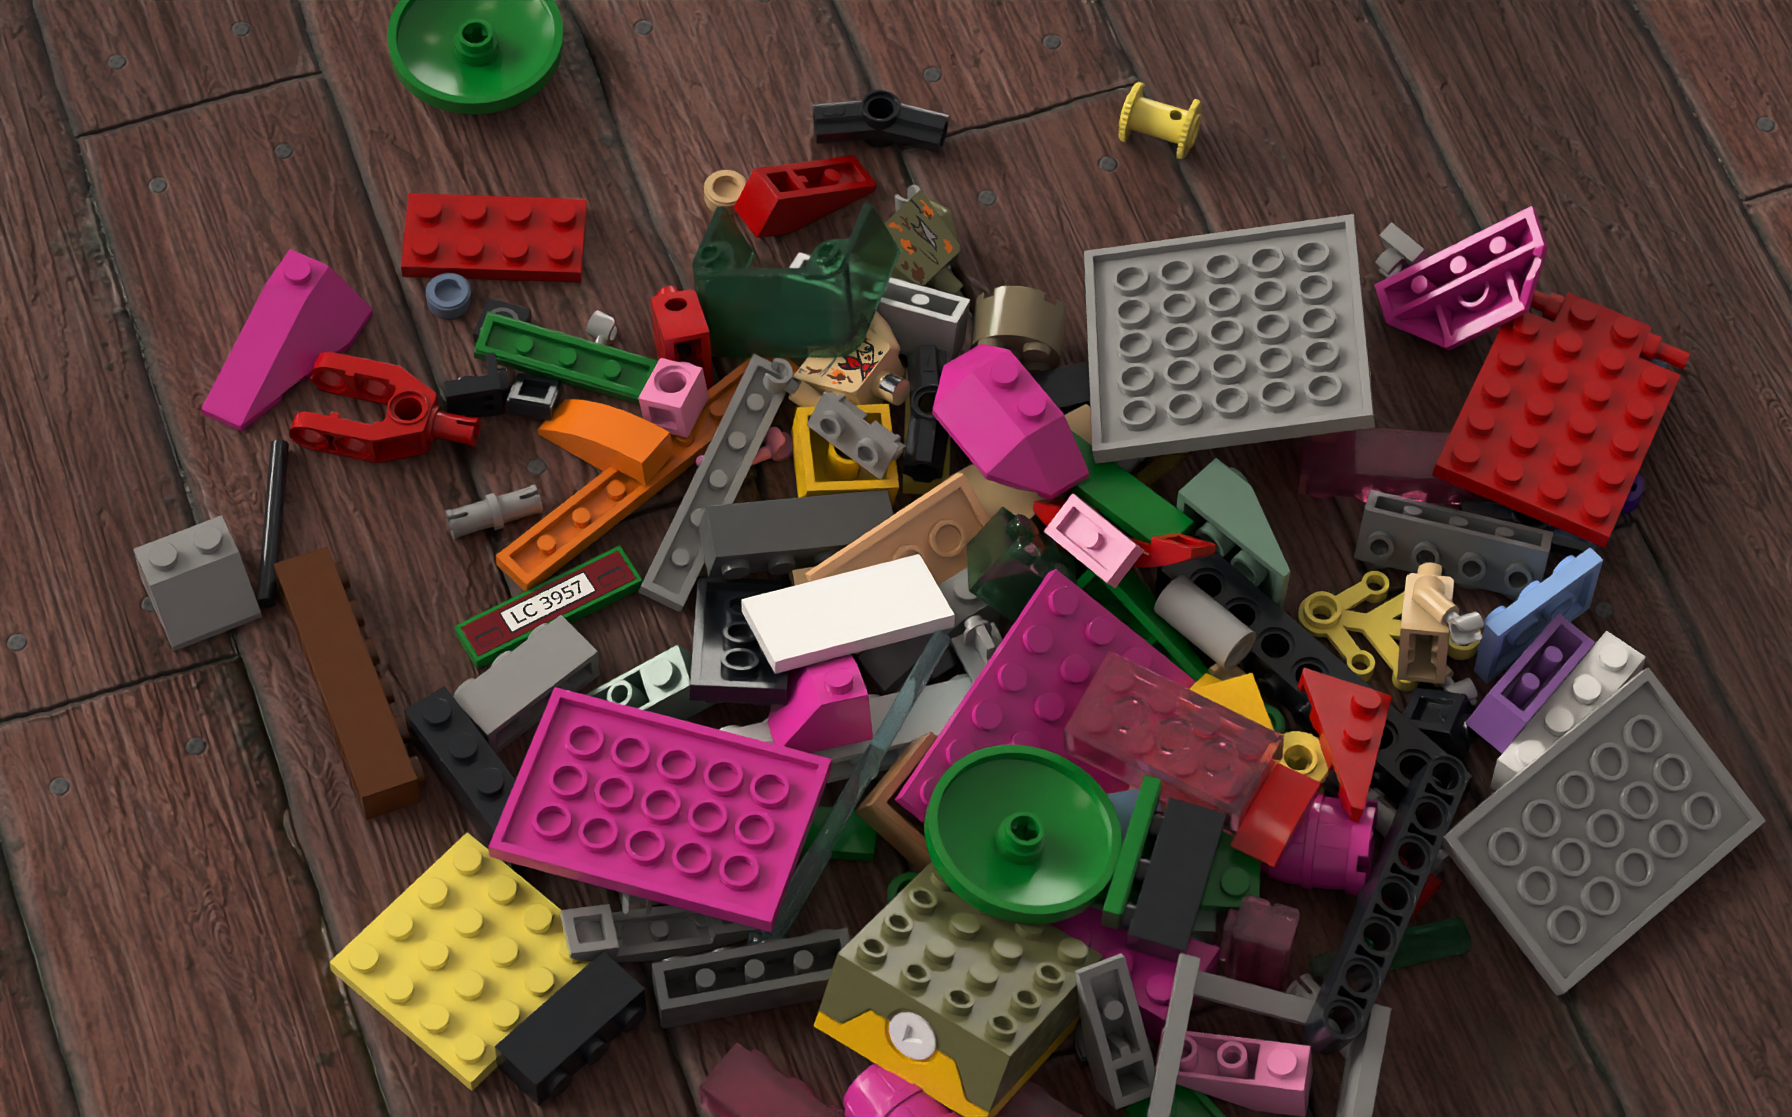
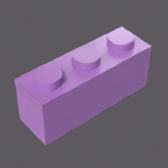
(1529, 683)

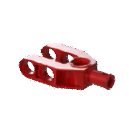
(383, 440)

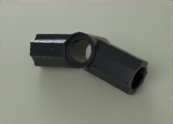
(880, 123)

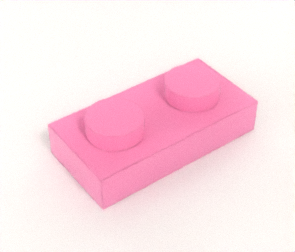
(1093, 540)

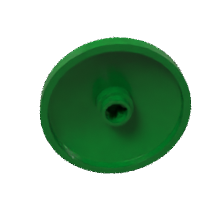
(475, 51)
(1022, 834)

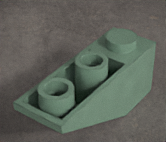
(656, 686)

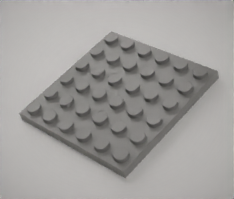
(1226, 339)

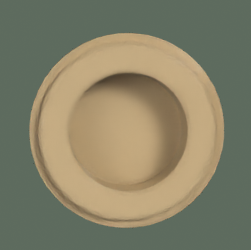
(723, 189)

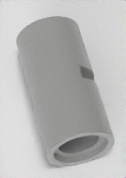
(1205, 622)

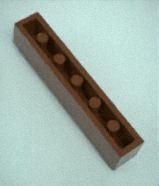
(348, 682)

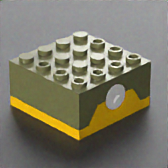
(954, 996)

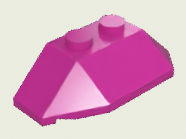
(1468, 284)
(1007, 423)

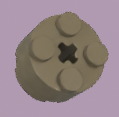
(1023, 323)

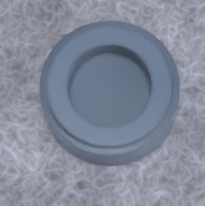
(448, 296)

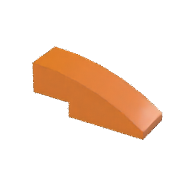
(609, 438)

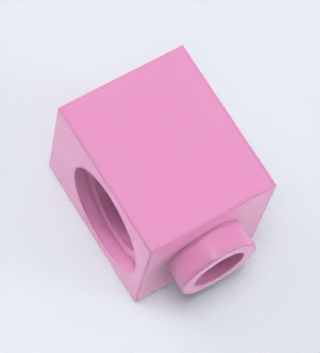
(674, 396)

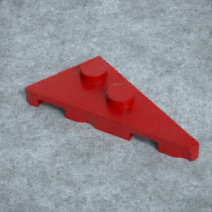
(1349, 731)

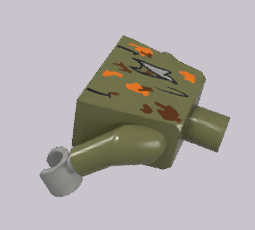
(926, 242)

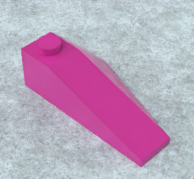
(295, 319)
(823, 707)

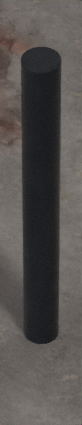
(272, 522)

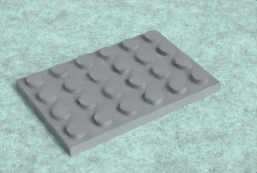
(1602, 831)

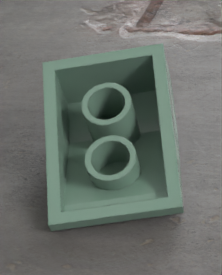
(1231, 517)

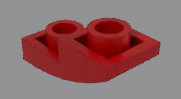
(1276, 815)

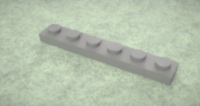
(714, 483)

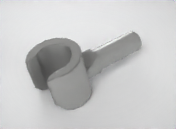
(602, 328)

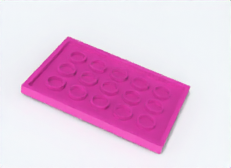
(1036, 685)
(661, 809)

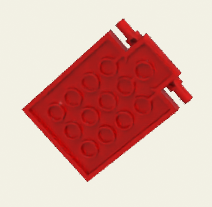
(1563, 415)

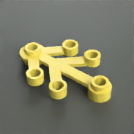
(1378, 626)

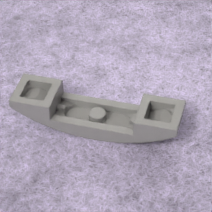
(644, 936)

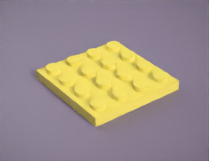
(461, 958)

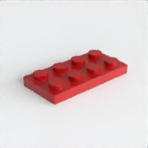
(494, 237)

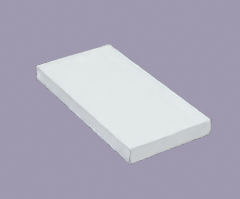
(847, 613)

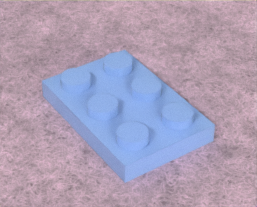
(1514, 628)

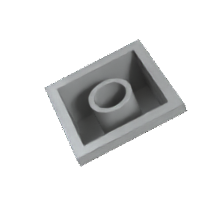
(197, 583)

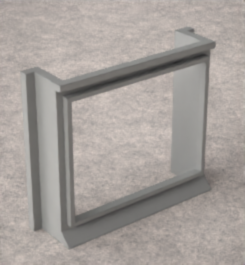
(1363, 1053)

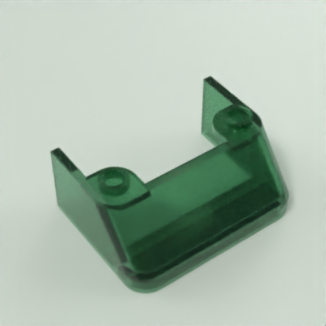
(792, 310)

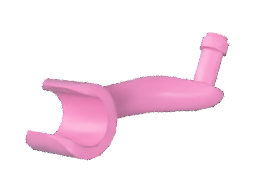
(777, 446)

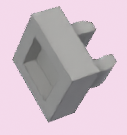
(1399, 251)

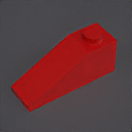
(796, 194)

